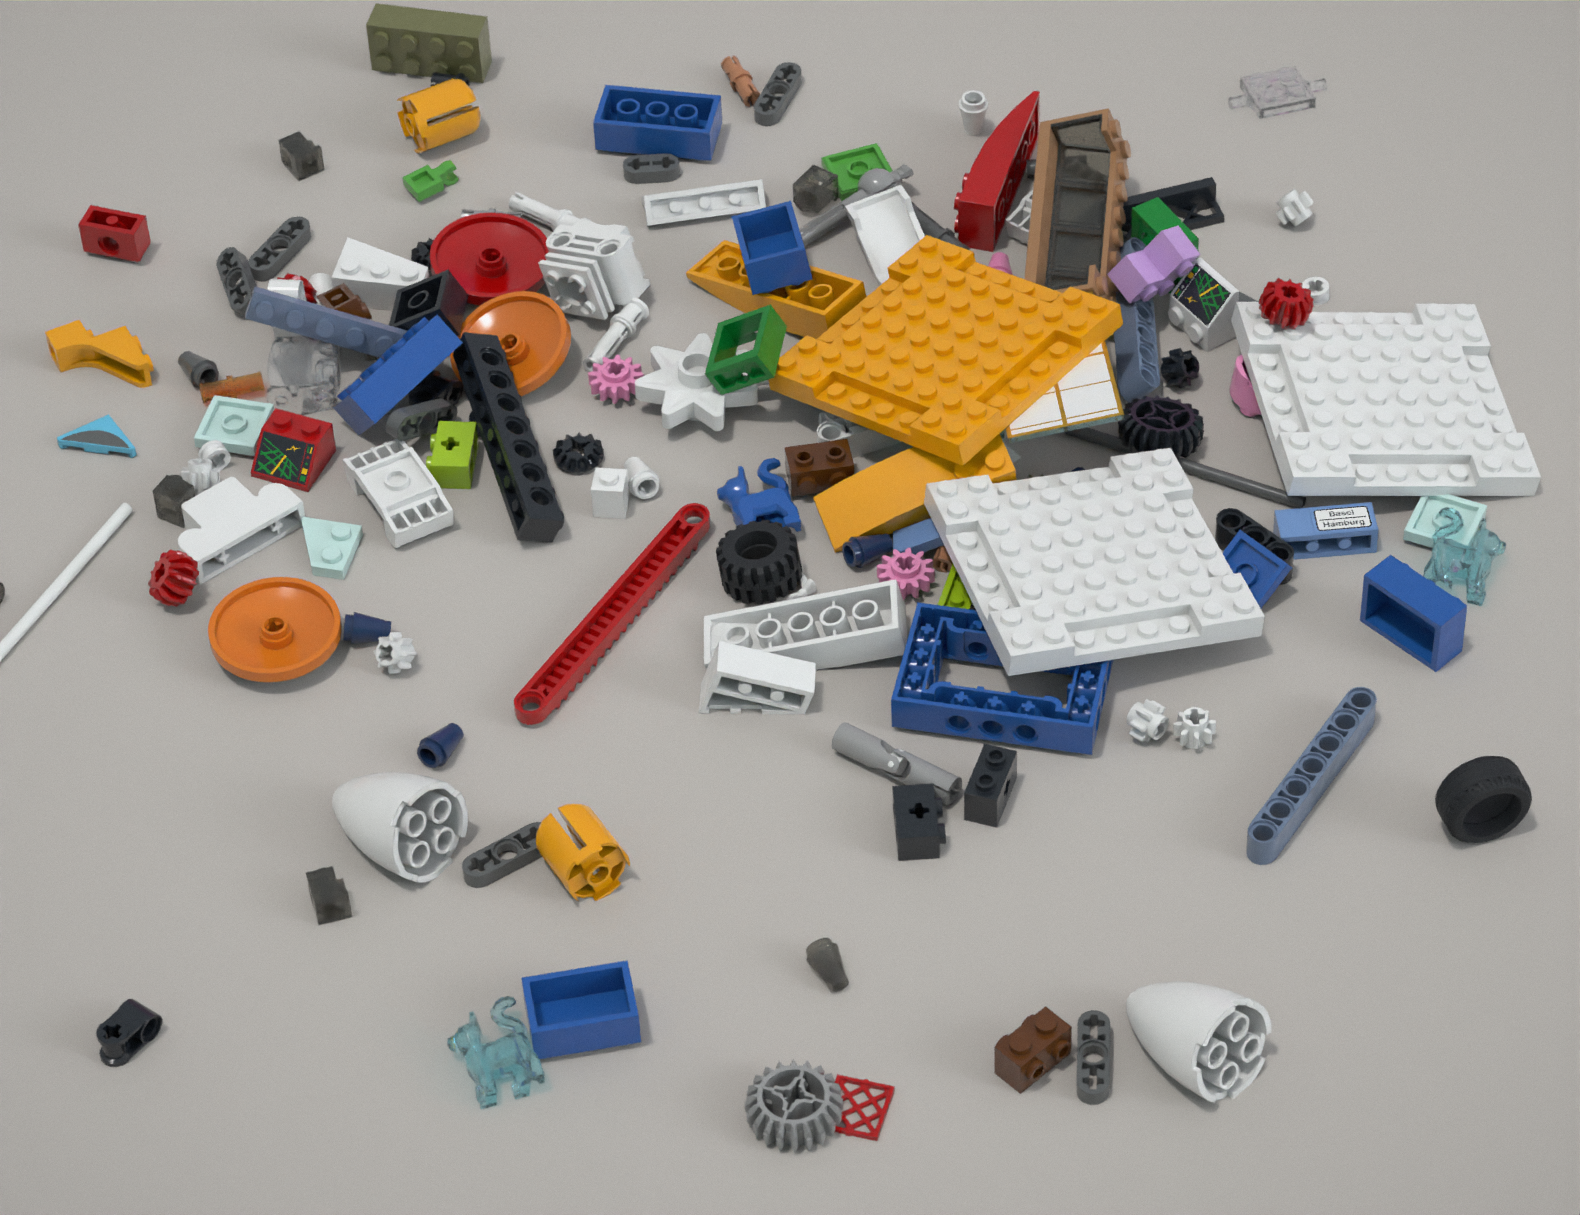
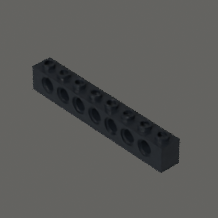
(508, 438)

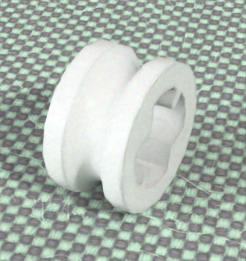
(1320, 284)
(215, 448)

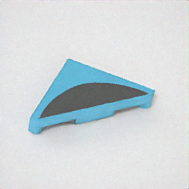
(98, 437)

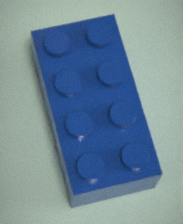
(657, 122)
(394, 377)

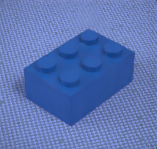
(772, 248)
(1413, 613)
(581, 1009)

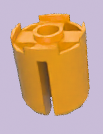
(439, 114)
(575, 866)

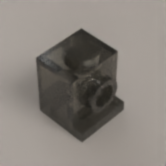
(301, 156)
(811, 195)
(169, 494)
(328, 896)

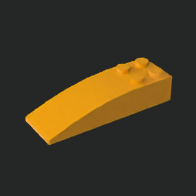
(804, 307)
(893, 490)

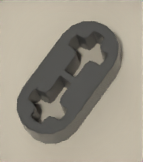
(651, 168)

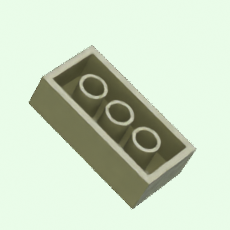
(428, 42)

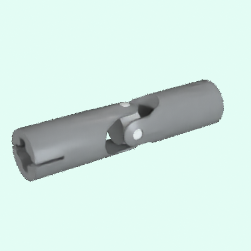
(879, 754)

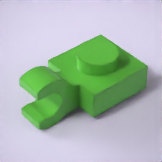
(430, 181)

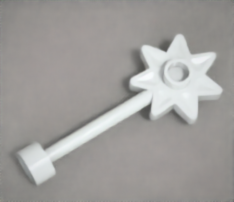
(684, 388)

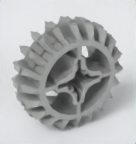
(802, 1105)

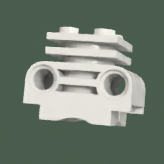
(592, 268)

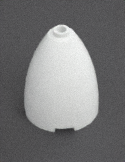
(403, 821)
(1201, 1035)

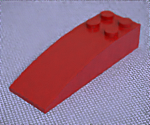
(996, 177)

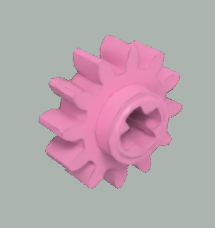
(614, 378)
(909, 570)

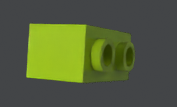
(453, 454)

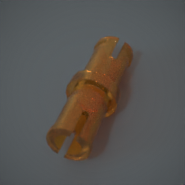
(232, 386)

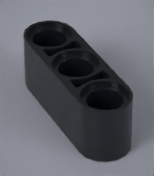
(1232, 520)

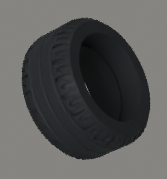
(1483, 799)

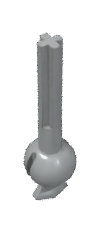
(870, 182)

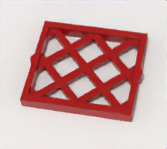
(864, 1086)

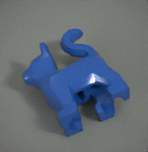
(769, 504)

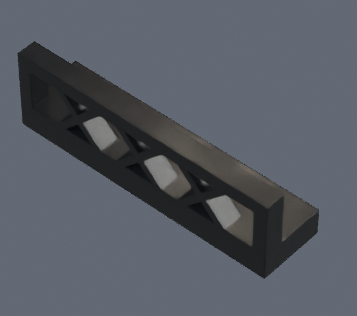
(1183, 201)

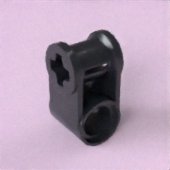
(436, 387)
(127, 1032)

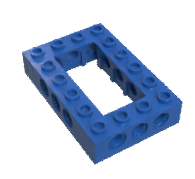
(983, 714)

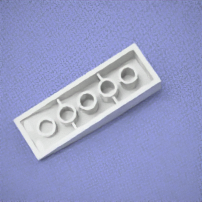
(820, 628)

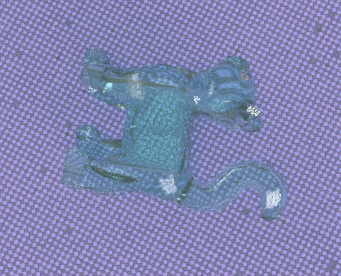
(1462, 562)
(498, 1058)

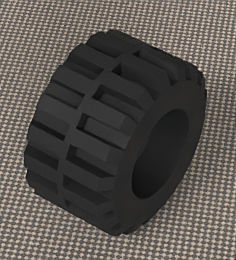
(759, 562)

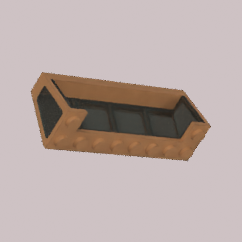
(1078, 203)

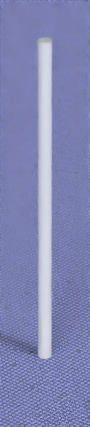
(64, 579)

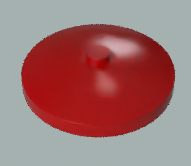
(490, 255)

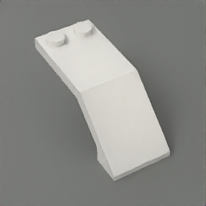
(885, 228)

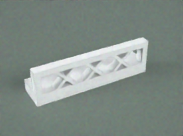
(703, 202)

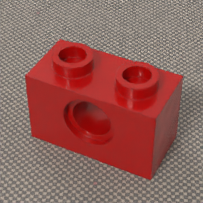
(114, 233)

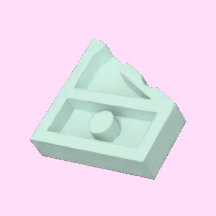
(330, 546)

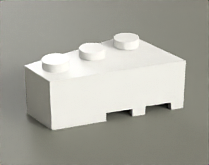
(375, 274)
(756, 680)

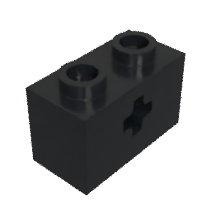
(990, 785)
(917, 822)

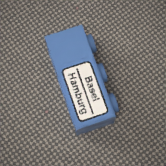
(1328, 530)

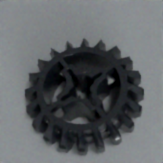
(1161, 425)

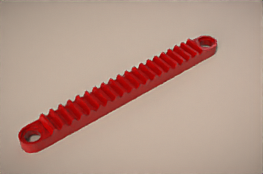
(612, 614)

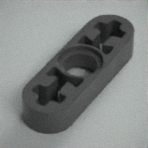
(779, 104)
(268, 263)
(229, 277)
(419, 419)
(501, 867)
(1100, 1069)

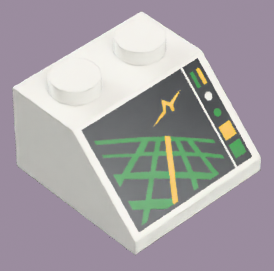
(1204, 306)

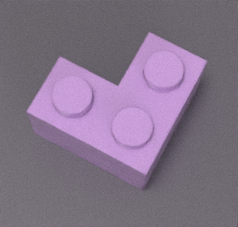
(1155, 267)

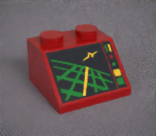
(293, 450)

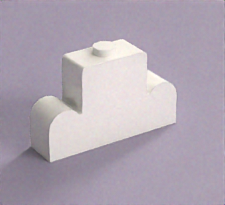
(233, 524)

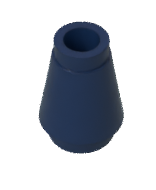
(865, 549)
(365, 628)
(439, 746)

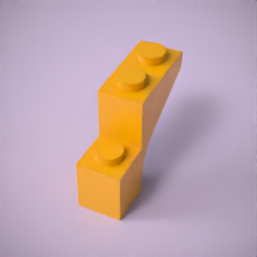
(112, 352)

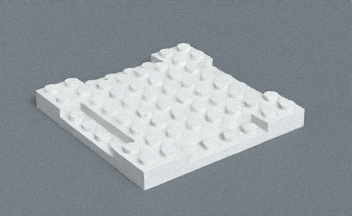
(1385, 404)
(1091, 563)

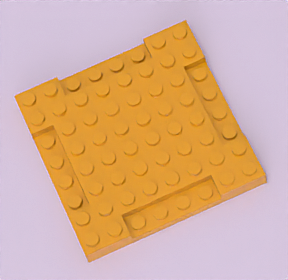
(945, 351)

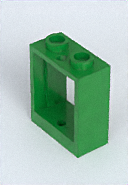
(1152, 219)
(760, 364)

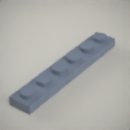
(321, 322)

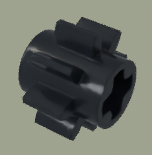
(1179, 367)

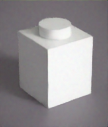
(610, 493)

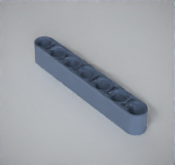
(1136, 341)
(1311, 776)

